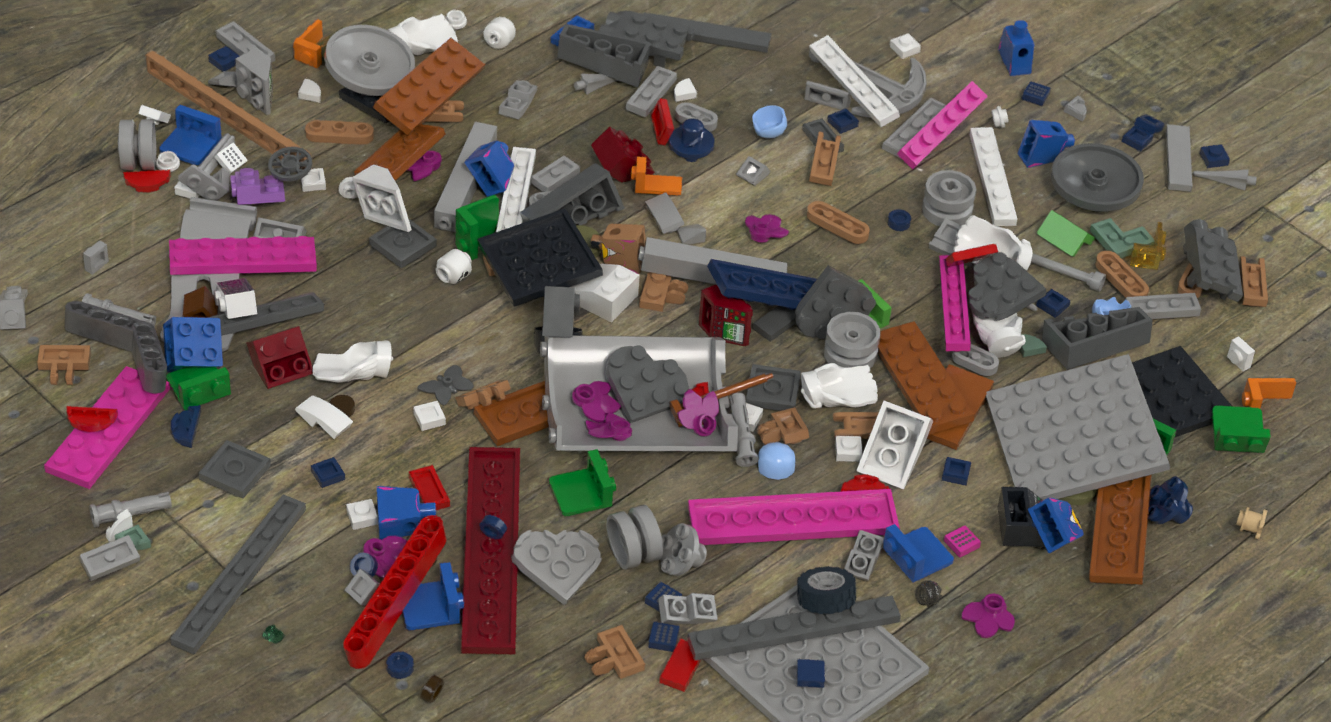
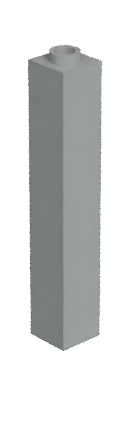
(461, 182)
(692, 261)

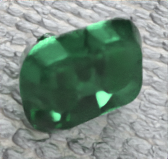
(273, 634)

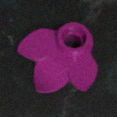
(426, 165)
(765, 227)
(595, 400)
(698, 410)
(613, 427)
(388, 548)
(989, 615)

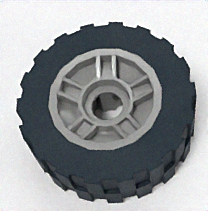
(826, 590)

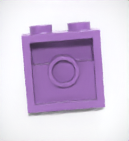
(252, 190)

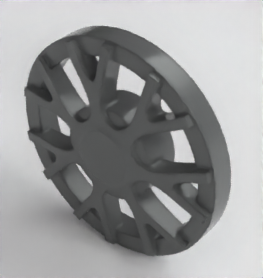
(290, 164)

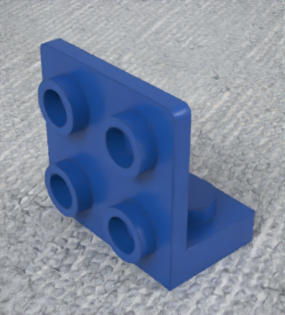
(192, 343)

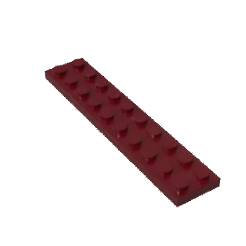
(489, 568)

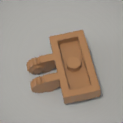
(661, 290)
(63, 358)
(484, 394)
(785, 425)
(619, 651)

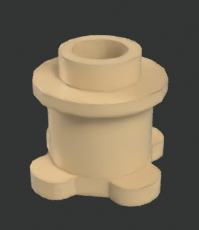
(1251, 521)

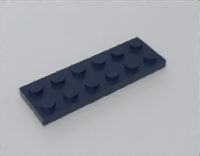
(759, 284)

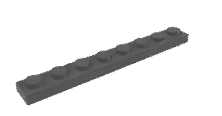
(238, 574)
(791, 628)

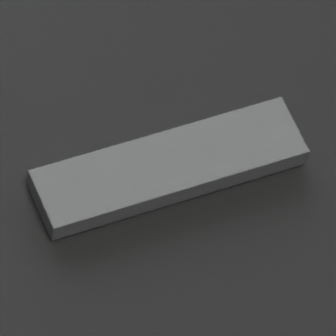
(912, 126)
(1179, 158)

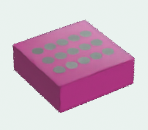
(962, 541)

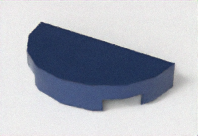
(185, 425)

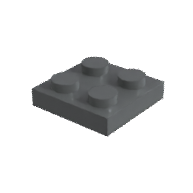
(403, 246)
(776, 393)
(234, 469)

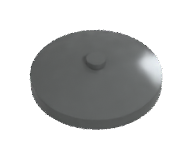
(1097, 177)

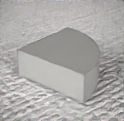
(1076, 108)

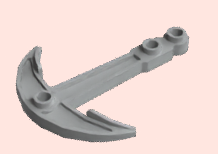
(901, 96)

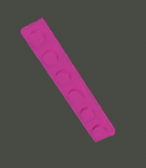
(942, 125)
(954, 306)

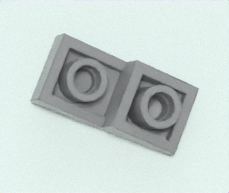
(518, 99)
(665, 213)
(864, 555)
(687, 610)

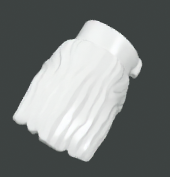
(424, 35)
(980, 232)
(1001, 336)
(359, 362)
(839, 386)

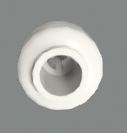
(499, 32)
(454, 266)

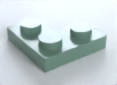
(1115, 240)

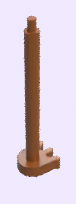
(675, 406)

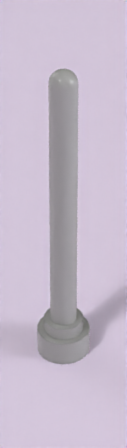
(1094, 280)

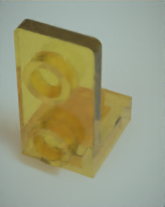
(1148, 255)

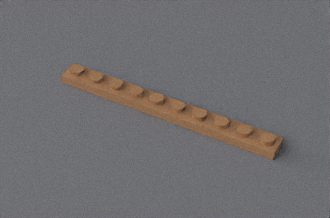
(218, 105)

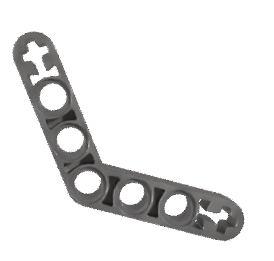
(123, 333)

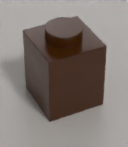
(199, 304)

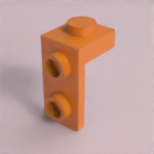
(305, 45)
(654, 183)
(1267, 388)

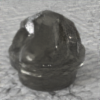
(928, 593)

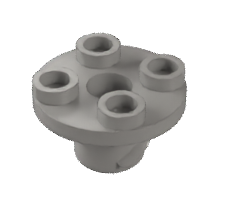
(681, 550)

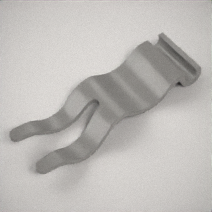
(212, 221)

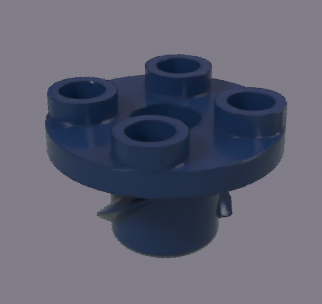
(691, 140)
(1170, 502)

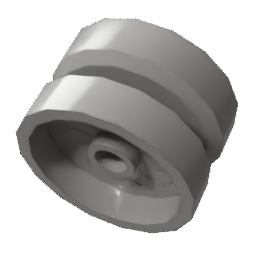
(133, 144)
(948, 196)
(852, 340)
(634, 537)

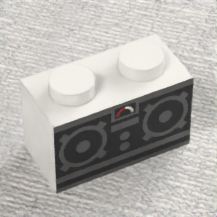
(236, 298)

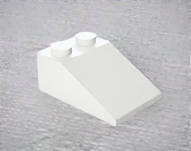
(381, 198)
(609, 293)
(894, 444)

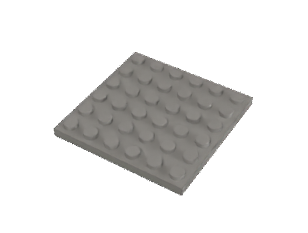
(1077, 429)
(861, 671)

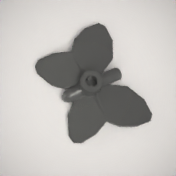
(446, 385)

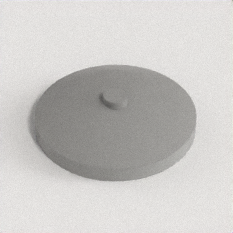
(368, 59)

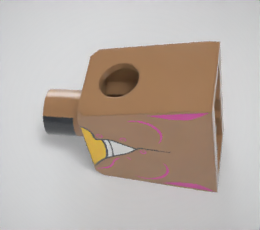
(621, 245)

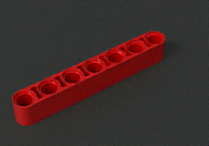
(394, 592)

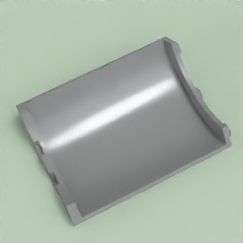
(585, 360)

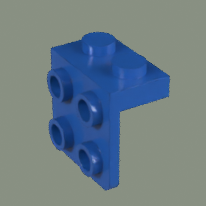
(194, 135)
(916, 552)
(435, 602)

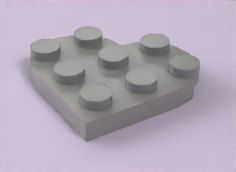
(557, 561)

